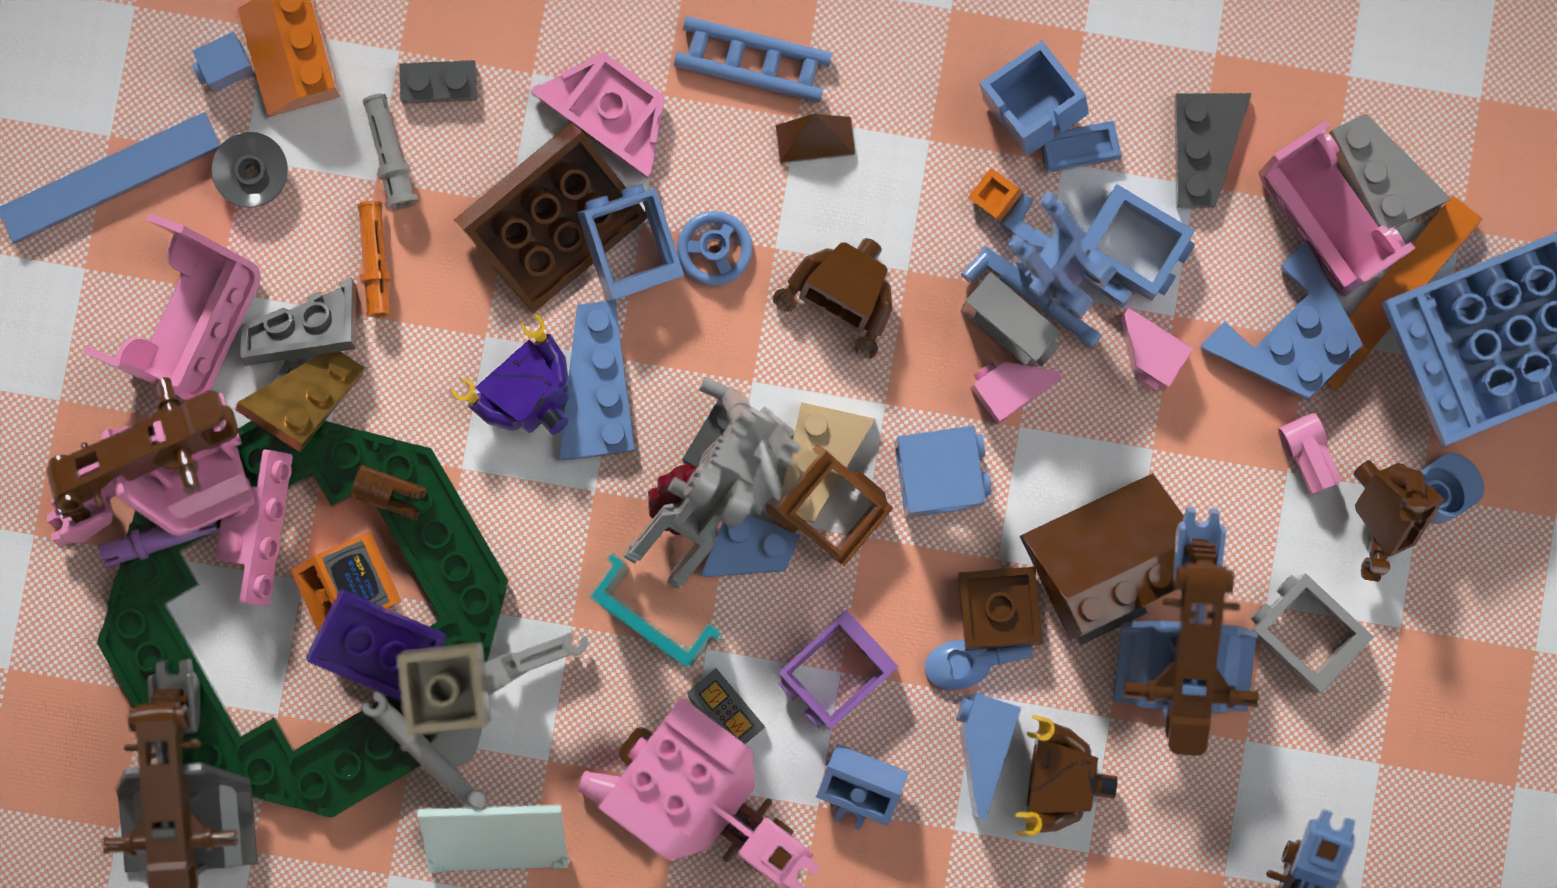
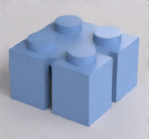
(1034, 98)

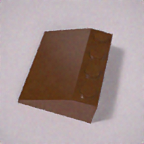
(531, 219)
(1107, 555)

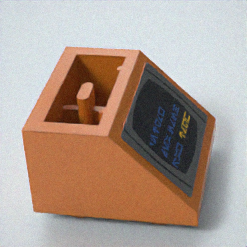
(350, 567)

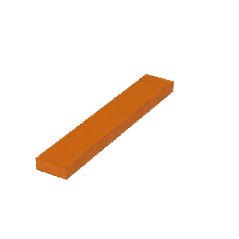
(1417, 268)

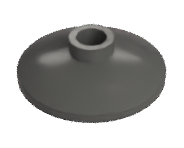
(236, 156)

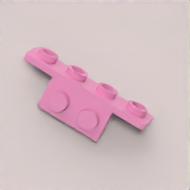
(255, 531)

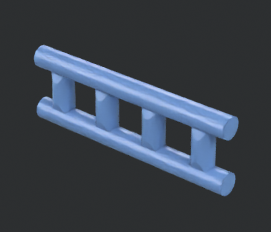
(731, 69)

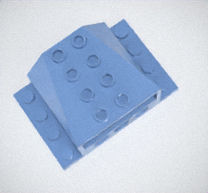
(1483, 340)

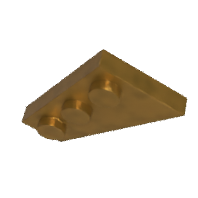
(303, 398)

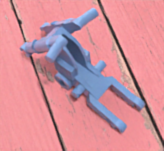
(1052, 267)

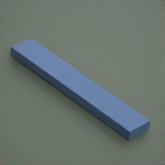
(109, 177)

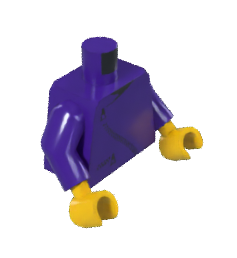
(524, 387)

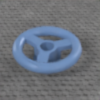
(731, 224)

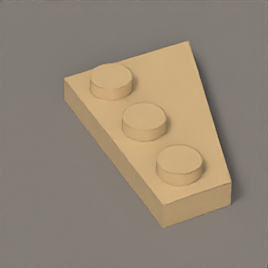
(838, 434)

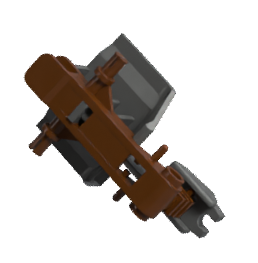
(175, 813)

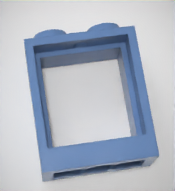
(671, 266)
(1124, 274)

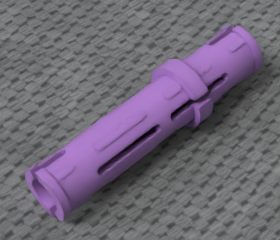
(143, 543)

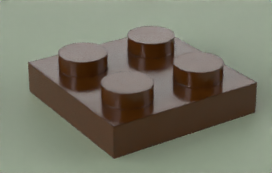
(1000, 608)

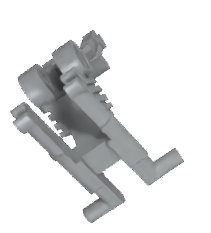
(720, 483)
(457, 747)

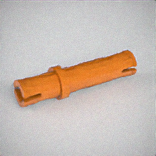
(374, 259)

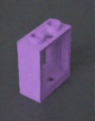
(865, 643)

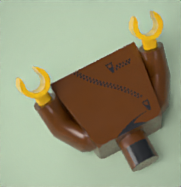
(1061, 779)

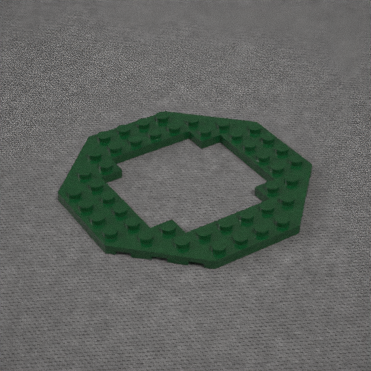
(358, 753)

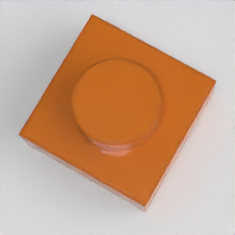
(995, 194)

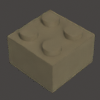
(444, 688)

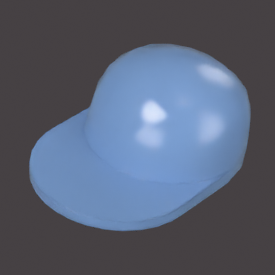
(1456, 482)

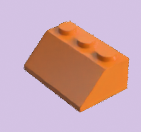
(288, 54)

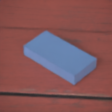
(1081, 147)

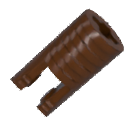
(379, 490)

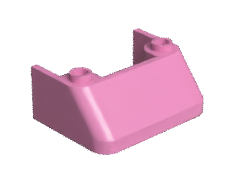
(1329, 213)
(198, 319)

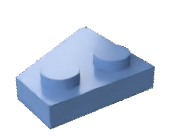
(750, 549)

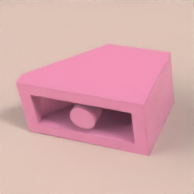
(1152, 351)
(1011, 387)

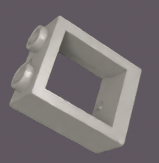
(1011, 322)
(1339, 658)

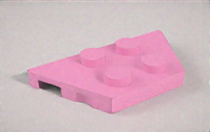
(609, 107)

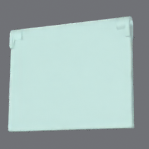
(494, 838)

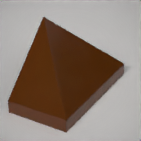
(815, 138)

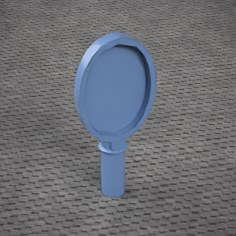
(956, 668)

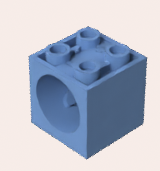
(941, 471)

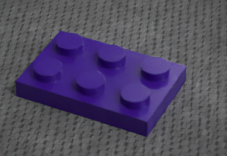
(364, 642)

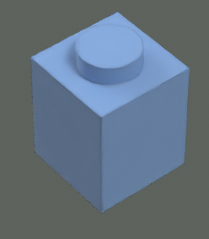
(222, 62)

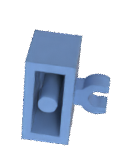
(861, 786)

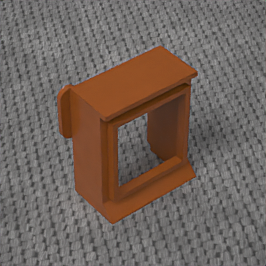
(785, 509)

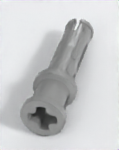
(392, 168)

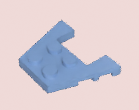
(1305, 345)

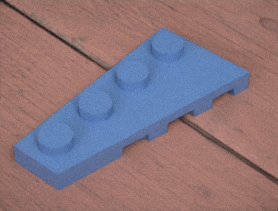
(596, 387)

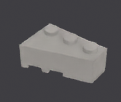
(1384, 175)

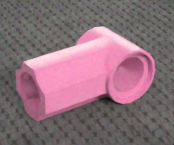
(1306, 444)

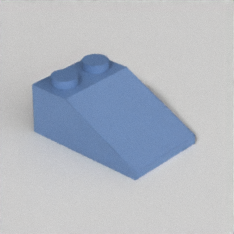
(985, 742)

